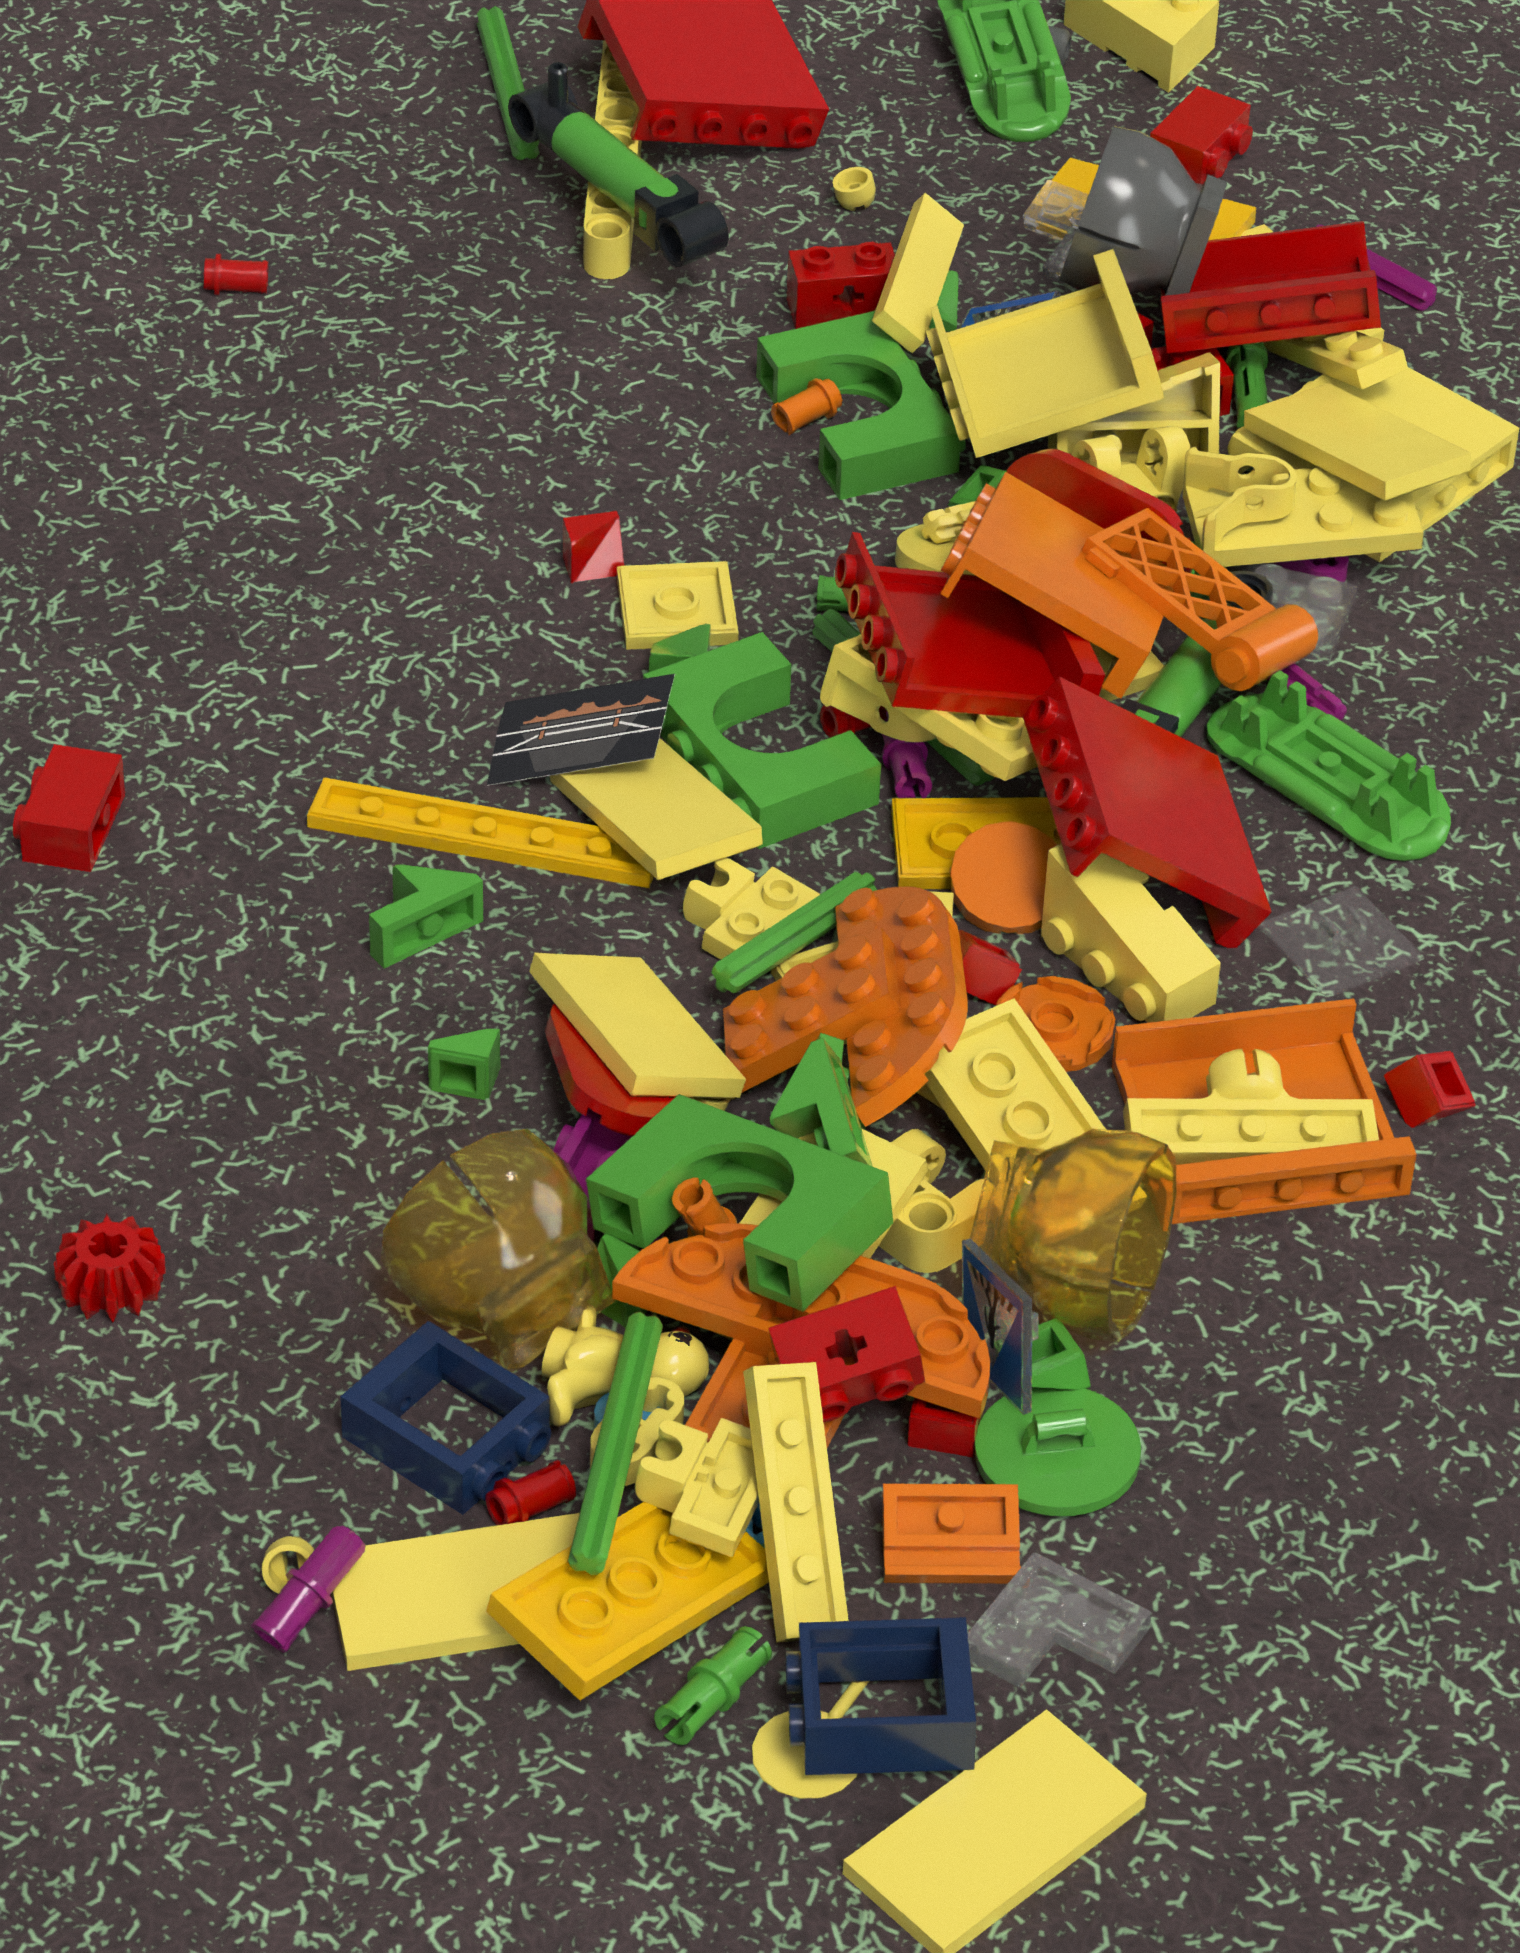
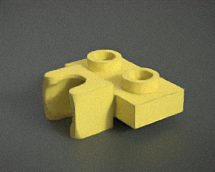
(739, 908)
(702, 1483)

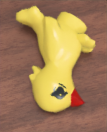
(585, 1360)

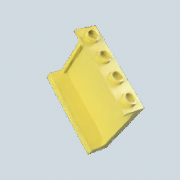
(1047, 365)
(1434, 410)

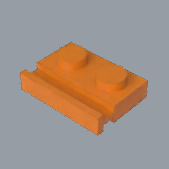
(950, 1533)

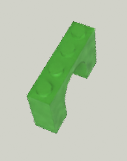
(875, 453)
(777, 790)
(827, 1209)

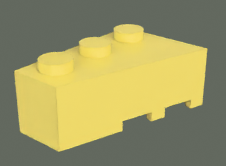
(1152, 35)
(1189, 402)
(1127, 940)

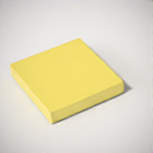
(674, 598)

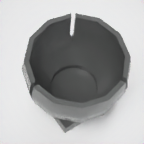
(1145, 212)

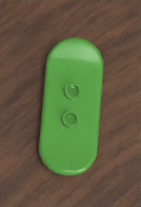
(1008, 66)
(1333, 771)

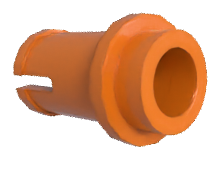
(818, 400)
(699, 1206)

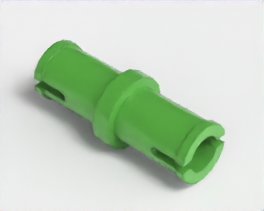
(713, 1685)

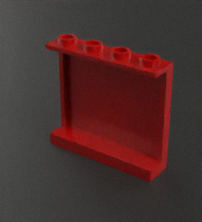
(710, 71)
(1275, 289)
(960, 651)
(1146, 802)

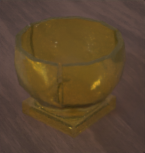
(1077, 1221)
(506, 1272)

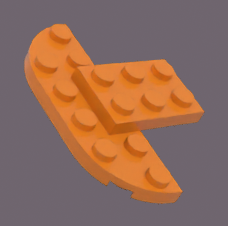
(886, 989)
(708, 1286)

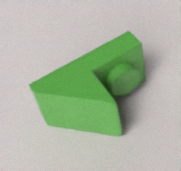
(424, 911)
(821, 1103)

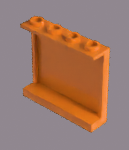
(1035, 555)
(1315, 1061)

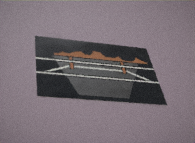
(580, 729)

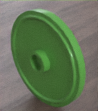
(1064, 1455)

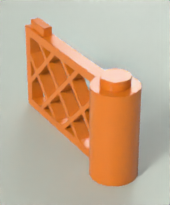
(1247, 643)

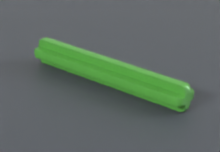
(786, 936)

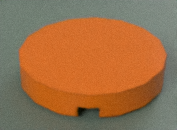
(1002, 877)
(1079, 1036)

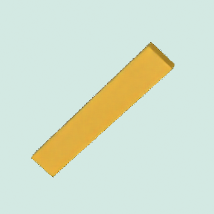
(473, 831)

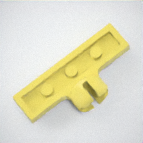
(1248, 1115)

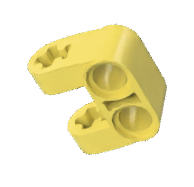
(1157, 467)
(931, 1225)

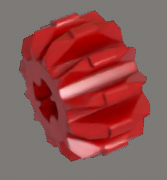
(109, 1267)

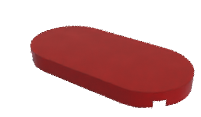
(1089, 490)
(592, 1084)

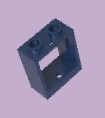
(408, 1373)
(876, 1653)

